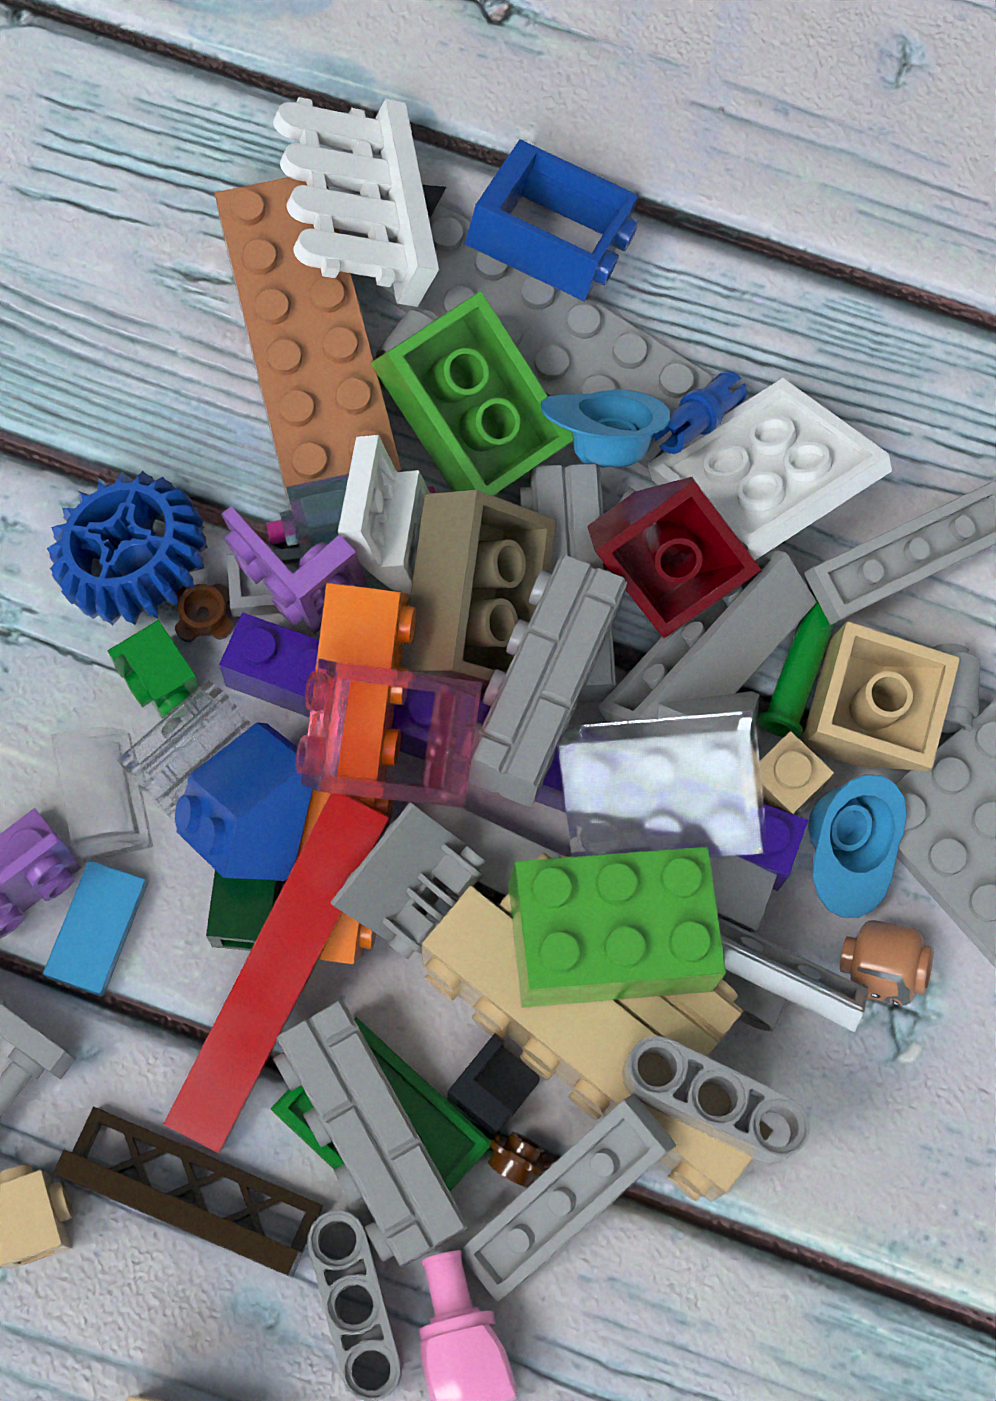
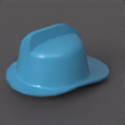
(609, 425)
(852, 851)

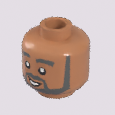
(888, 961)

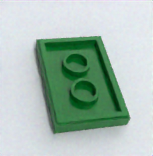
(445, 1133)

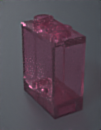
(448, 740)

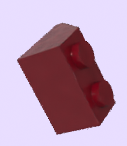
(672, 552)

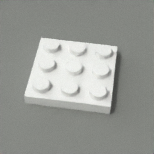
(776, 465)

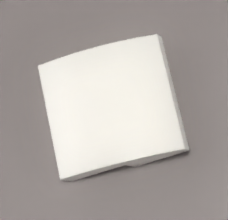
(382, 514)

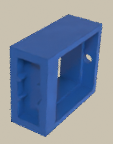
(567, 191)

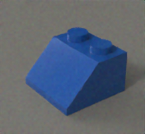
(247, 807)

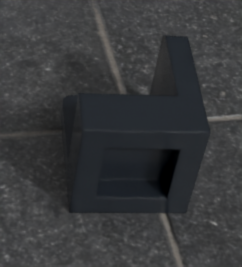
(493, 1086)

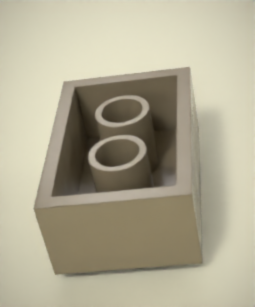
(473, 582)

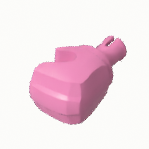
(459, 1346)

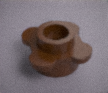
(215, 624)
(517, 1158)

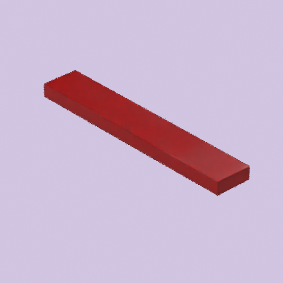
(275, 972)

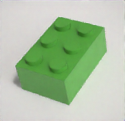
(471, 399)
(615, 926)

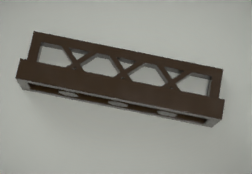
(178, 1213)

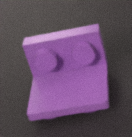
(298, 593)
(31, 868)

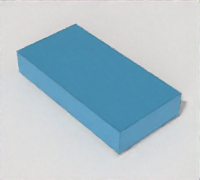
(95, 928)

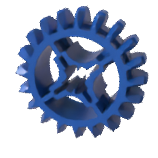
(136, 564)

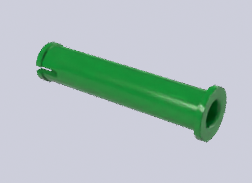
(798, 674)

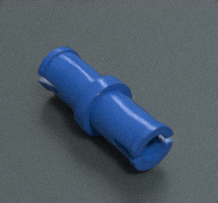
(701, 411)

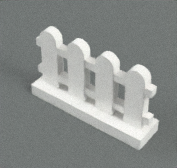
(390, 201)

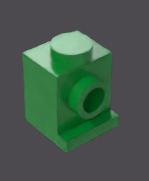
(156, 667)

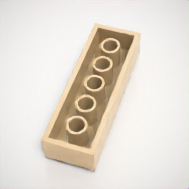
(578, 1042)

